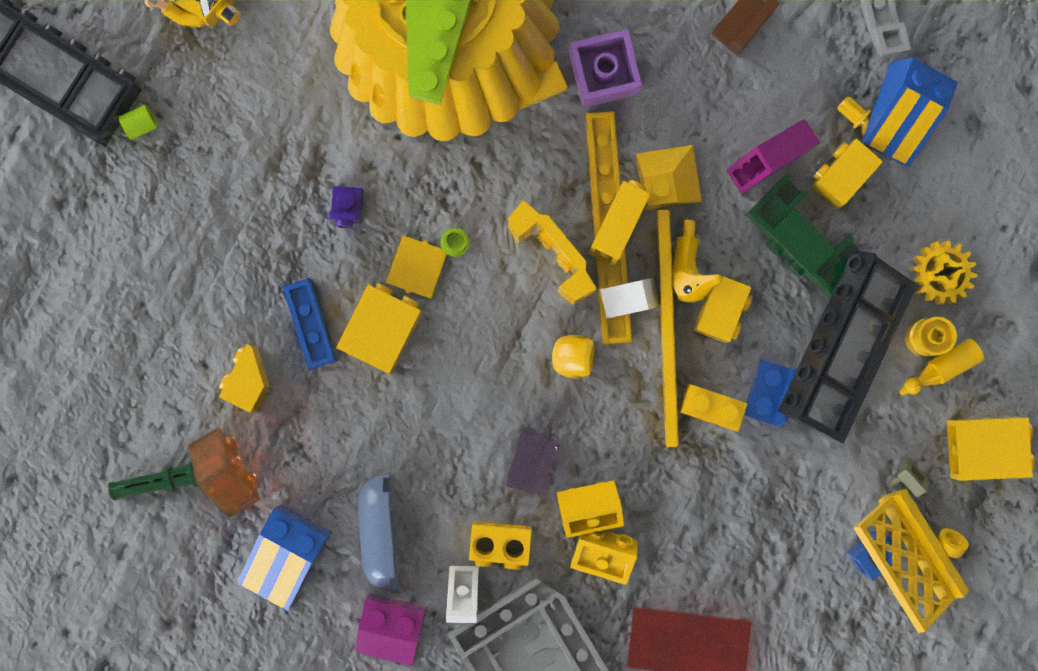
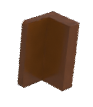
(743, 23)

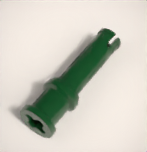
(168, 479)

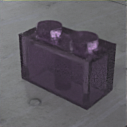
(531, 461)

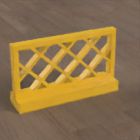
(922, 550)

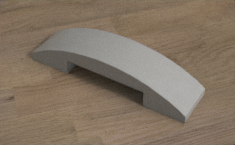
(884, 27)

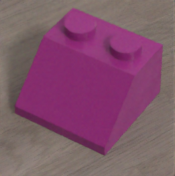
(390, 629)

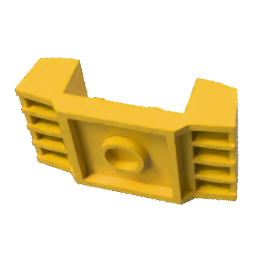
(525, 221)

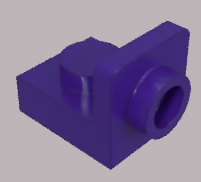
(346, 206)

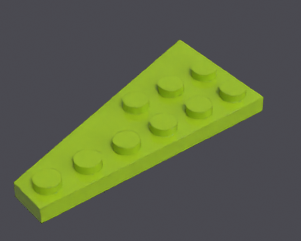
(432, 44)

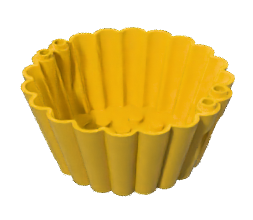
(492, 70)

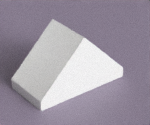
(630, 298)

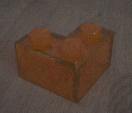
(222, 472)

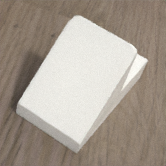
(462, 594)

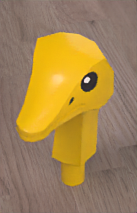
(687, 282)

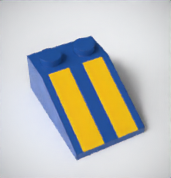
(908, 109)
(283, 556)

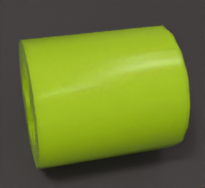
(138, 122)

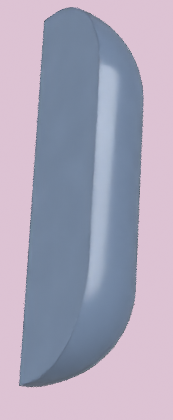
(378, 533)

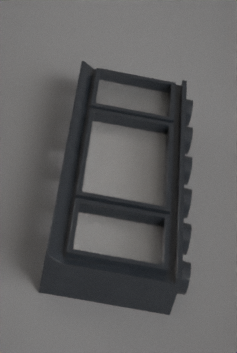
(62, 76)
(848, 346)

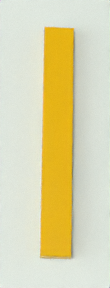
(604, 187)
(667, 328)

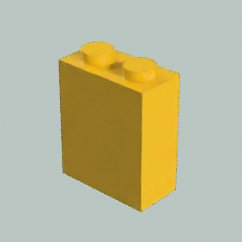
(619, 222)
(380, 328)
(990, 448)

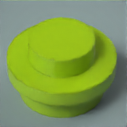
(455, 242)

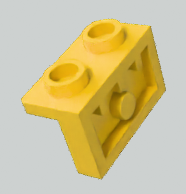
(605, 555)

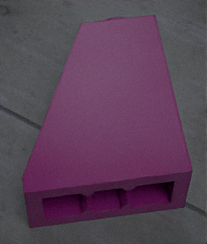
(772, 155)

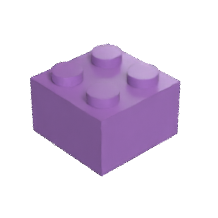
(605, 68)

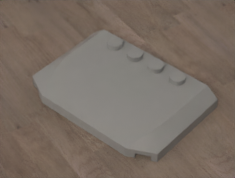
(526, 633)

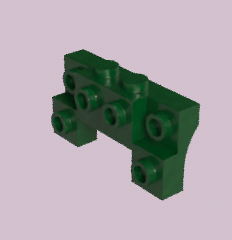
(797, 239)

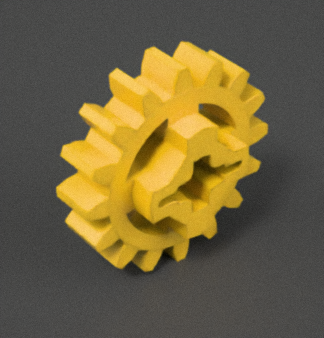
(939, 260)

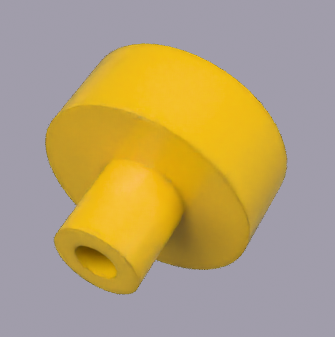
(952, 542)

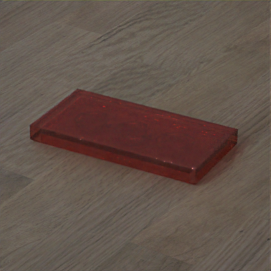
(687, 641)

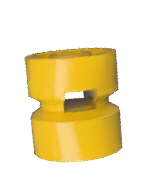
(930, 336)

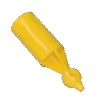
(945, 367)

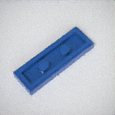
(309, 324)

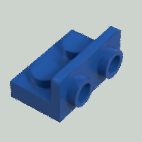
(768, 393)

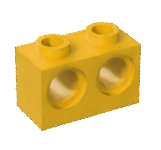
(501, 535)

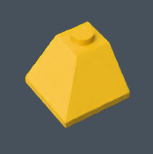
(669, 177)

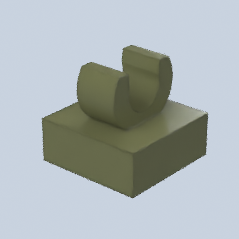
(912, 477)

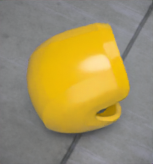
(573, 356)

